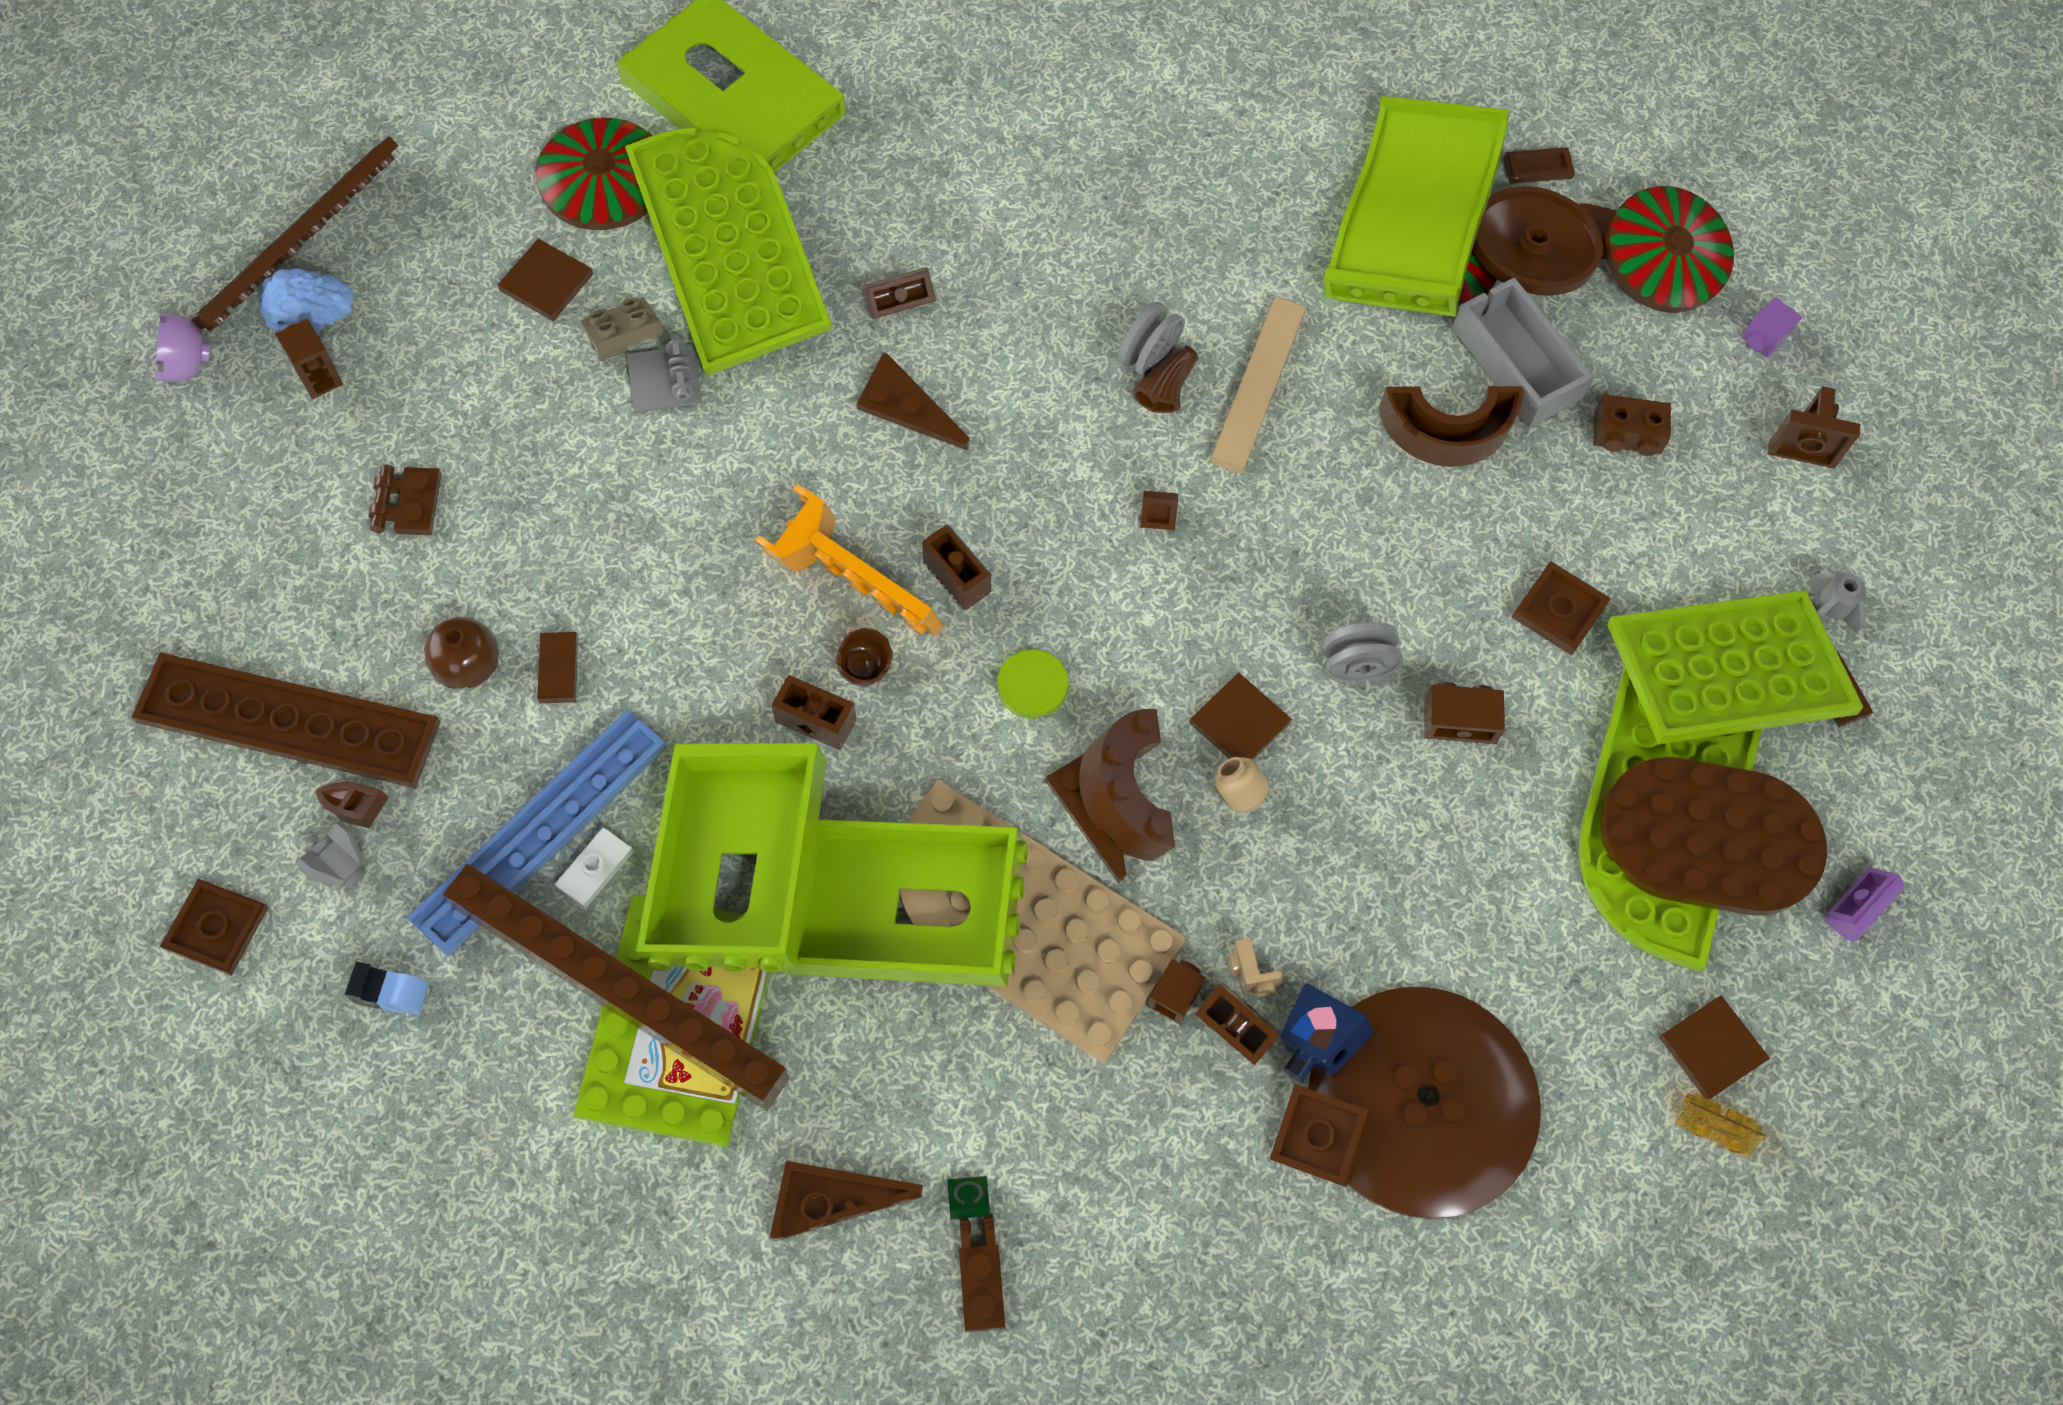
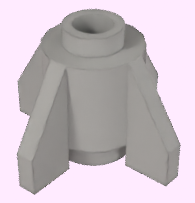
(1840, 598)
(334, 859)

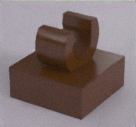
(1159, 510)

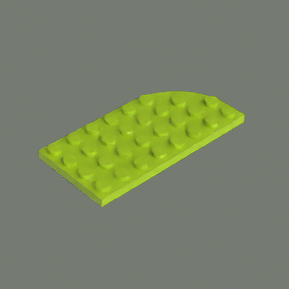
(727, 245)
(1655, 925)

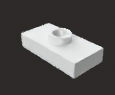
(594, 868)

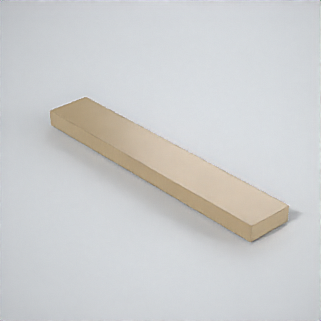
(1258, 385)

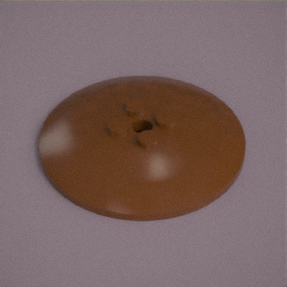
(1485, 1115)

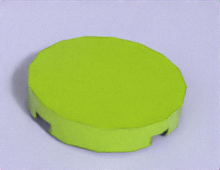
(1032, 683)

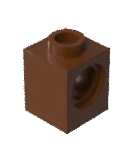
(1176, 990)

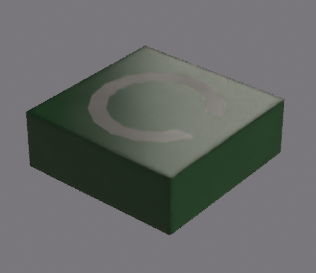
(968, 1197)

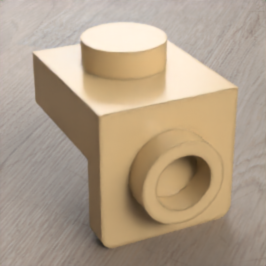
(1244, 965)

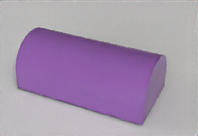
(1864, 902)

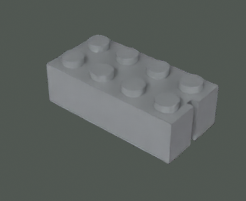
(1522, 349)

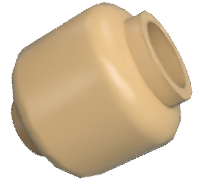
(1241, 784)

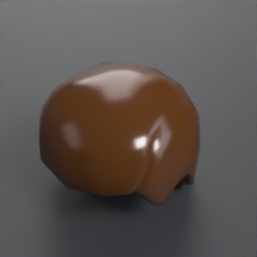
(860, 647)

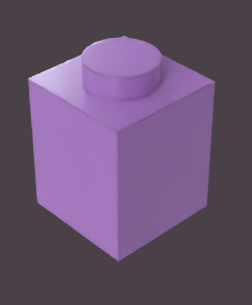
(1771, 327)

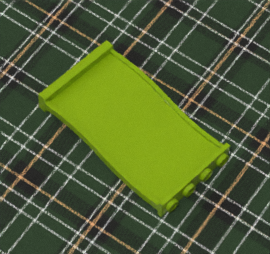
(1417, 205)

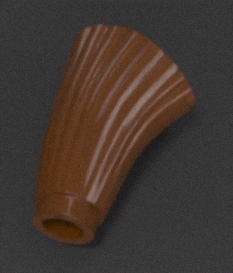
(1163, 384)

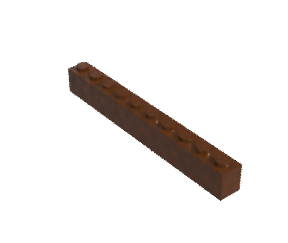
(617, 987)

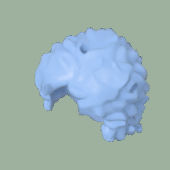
(303, 295)

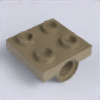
(621, 326)

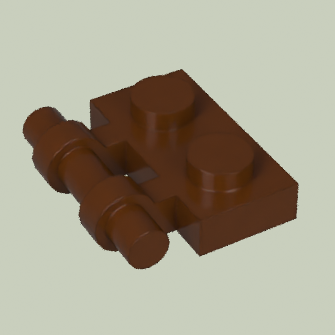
(416, 500)

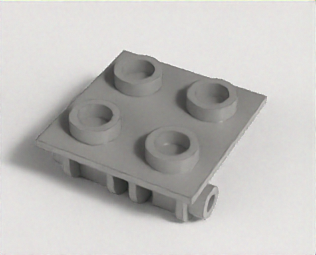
(664, 377)

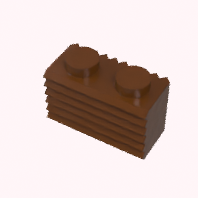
(956, 567)

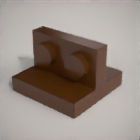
(1815, 433)

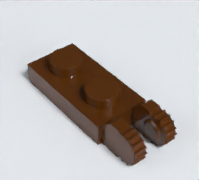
(981, 1279)

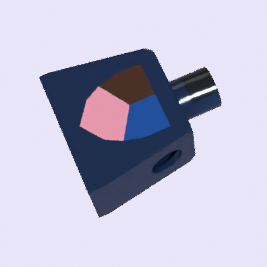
(1322, 1034)

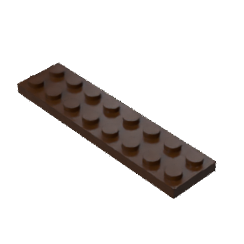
(303, 228)
(287, 720)

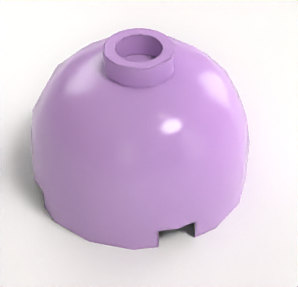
(180, 348)

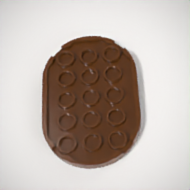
(1713, 836)

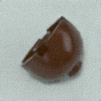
(461, 652)

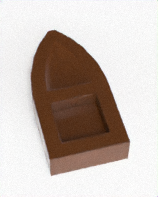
(352, 802)

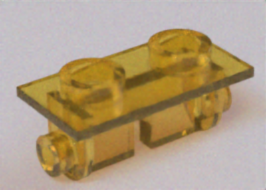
(1732, 1131)

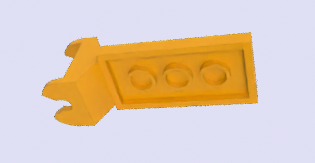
(810, 540)

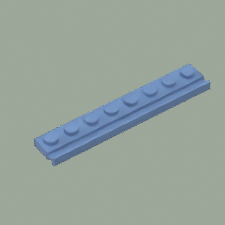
(546, 823)

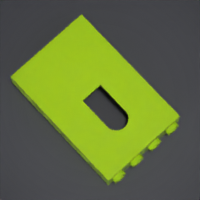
(771, 107)
(733, 803)
(856, 897)

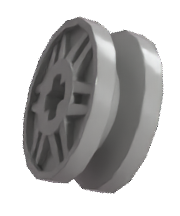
(1151, 338)
(1362, 652)

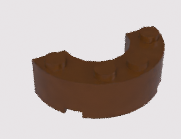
(1445, 437)
(1112, 790)

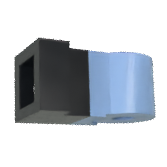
(386, 989)

